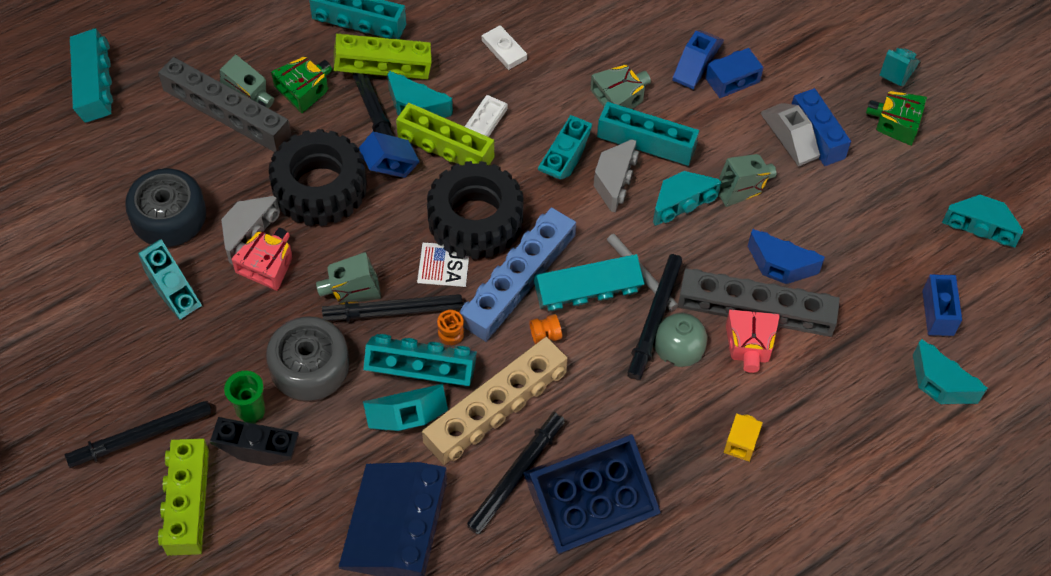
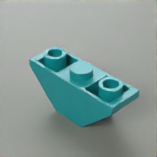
(899, 65)
(406, 90)
(566, 148)
(683, 194)
(985, 219)
(168, 279)
(945, 378)
(406, 409)

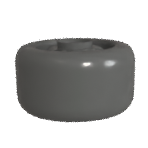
(307, 358)

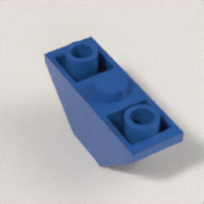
(696, 57)
(783, 259)

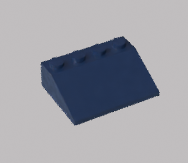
(592, 492)
(394, 519)

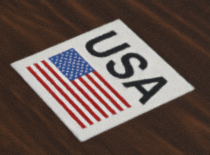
(441, 267)

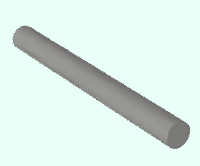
(650, 281)

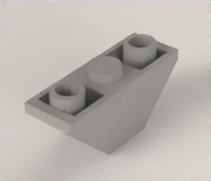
(793, 131)
(614, 172)
(246, 220)

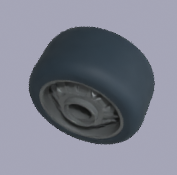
(166, 207)

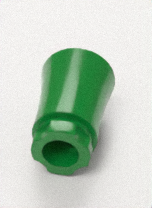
(245, 393)

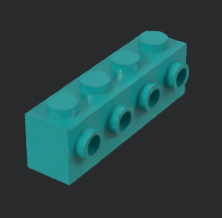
(368, 16)
(90, 75)
(651, 133)
(588, 281)
(420, 360)

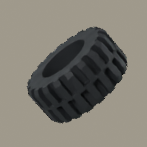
(314, 152)
(468, 184)

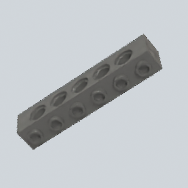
(225, 104)
(793, 317)

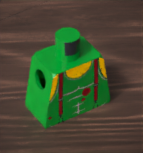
(302, 82)
(898, 115)

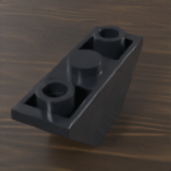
(254, 442)

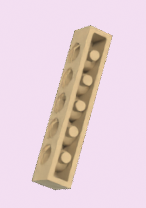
(541, 356)

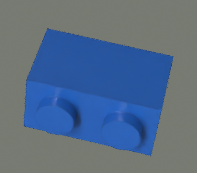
(734, 72)
(388, 154)
(942, 305)

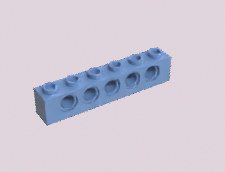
(486, 321)

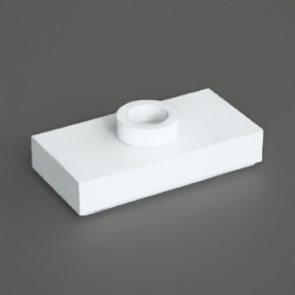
(504, 47)
(487, 115)

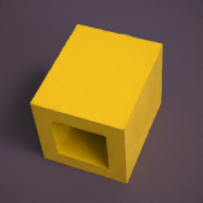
(743, 437)

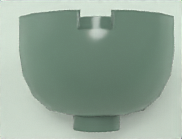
(681, 339)

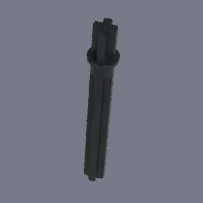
(371, 102)
(392, 307)
(643, 349)
(541, 439)
(103, 447)

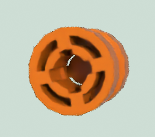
(544, 328)
(454, 331)

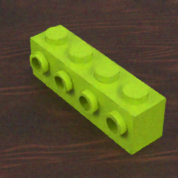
(382, 55)
(443, 136)
(185, 497)

